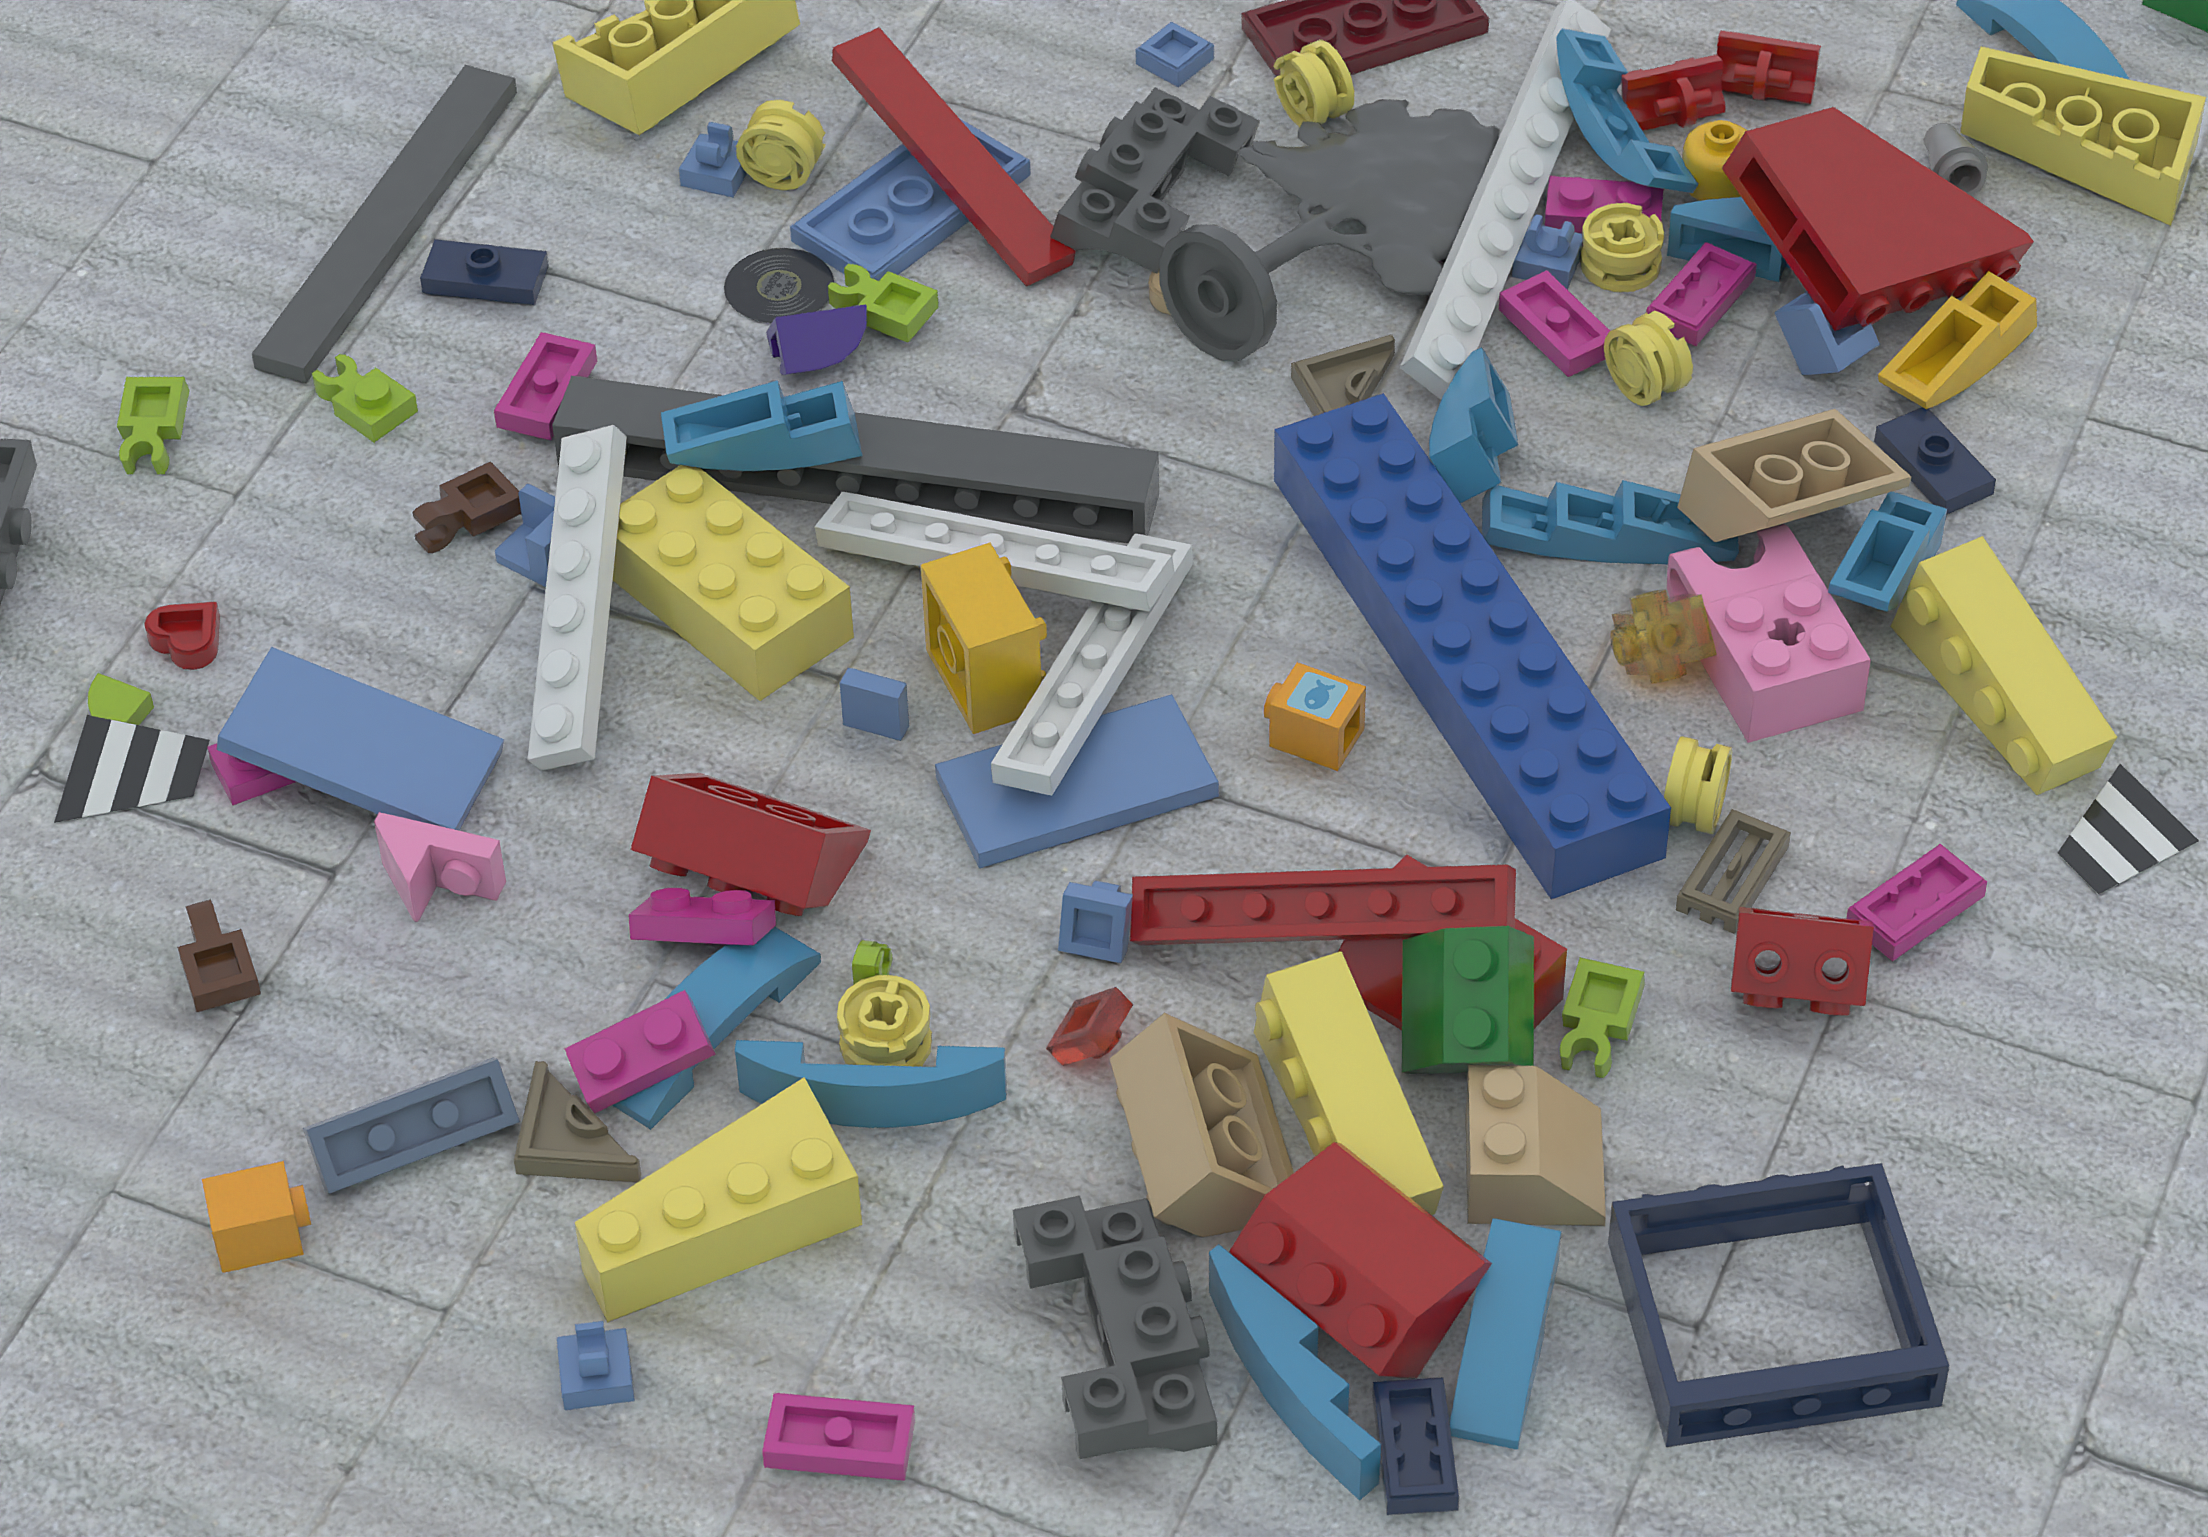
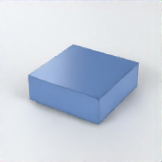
(1174, 54)
(874, 704)

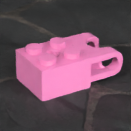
(1777, 637)

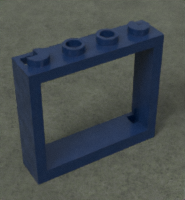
(1794, 1393)

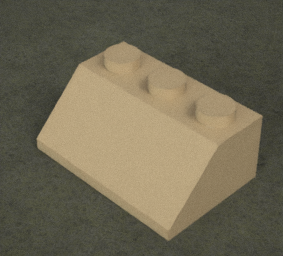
(1784, 475)
(1199, 1126)

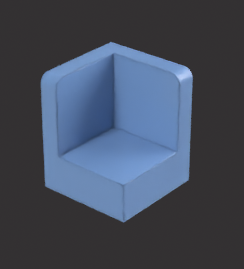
(1815, 342)
(529, 545)

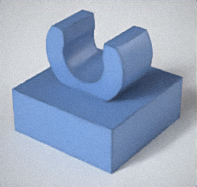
(713, 163)
(1548, 250)
(1095, 921)
(594, 1366)

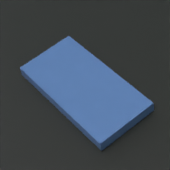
(891, 213)
(359, 742)
(1126, 771)

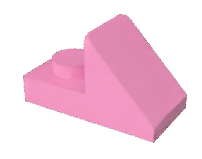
(433, 856)

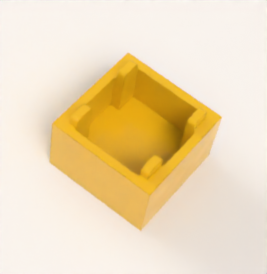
(981, 636)

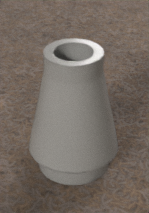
(1955, 158)

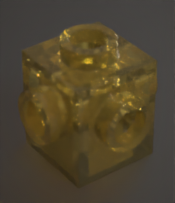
(1661, 635)

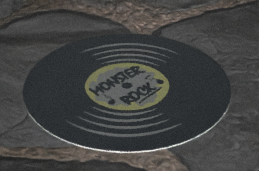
(778, 284)

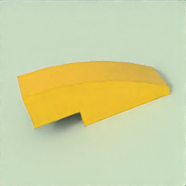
(1962, 342)

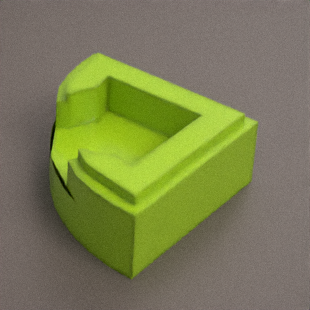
(118, 700)
(871, 960)

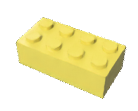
(729, 581)

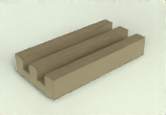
(1715, 905)

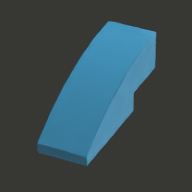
(1728, 226)
(1472, 428)
(763, 429)
(1888, 551)
(1505, 1334)

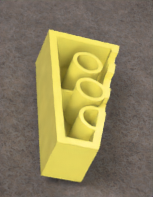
(666, 55)
(2087, 127)
(2002, 666)
(1340, 1075)
(722, 1207)

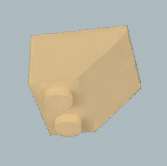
(1531, 1149)

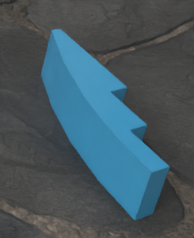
(1583, 524)
(1282, 1357)

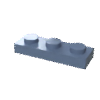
(411, 1125)

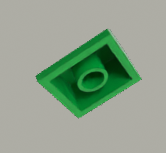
(1467, 999)

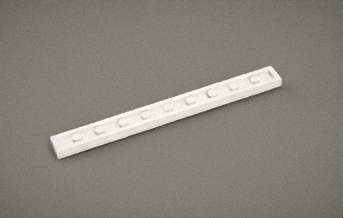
(1498, 213)

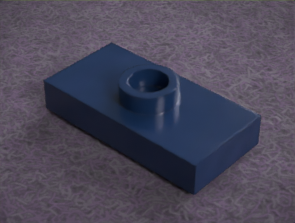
(484, 272)
(1935, 460)
(1415, 1446)

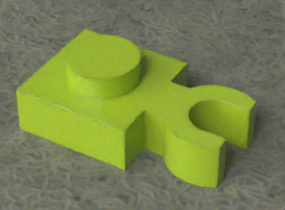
(893, 303)
(367, 403)
(148, 415)
(1598, 1007)

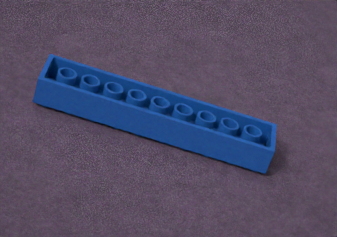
(1471, 647)

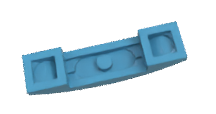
(2047, 31)
(1591, 81)
(724, 994)
(878, 1094)

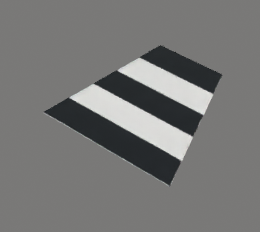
(129, 768)
(2123, 834)

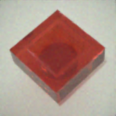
(1090, 1027)

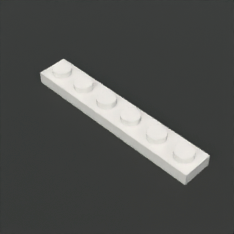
(1037, 556)
(577, 599)
(1082, 683)

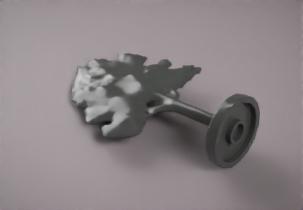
(1395, 176)

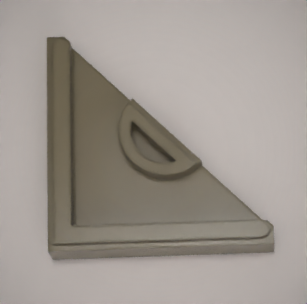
(1342, 374)
(566, 1137)

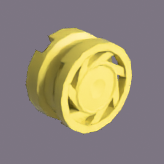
(1314, 84)
(780, 145)
(1621, 246)
(1647, 358)
(1698, 784)
(884, 1023)

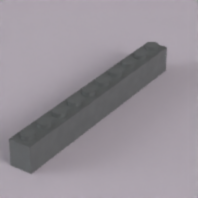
(932, 465)

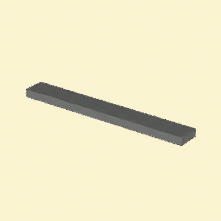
(384, 224)

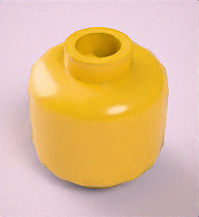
(1706, 153)

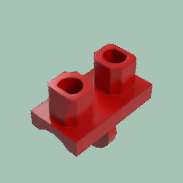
(1768, 66)
(1675, 92)

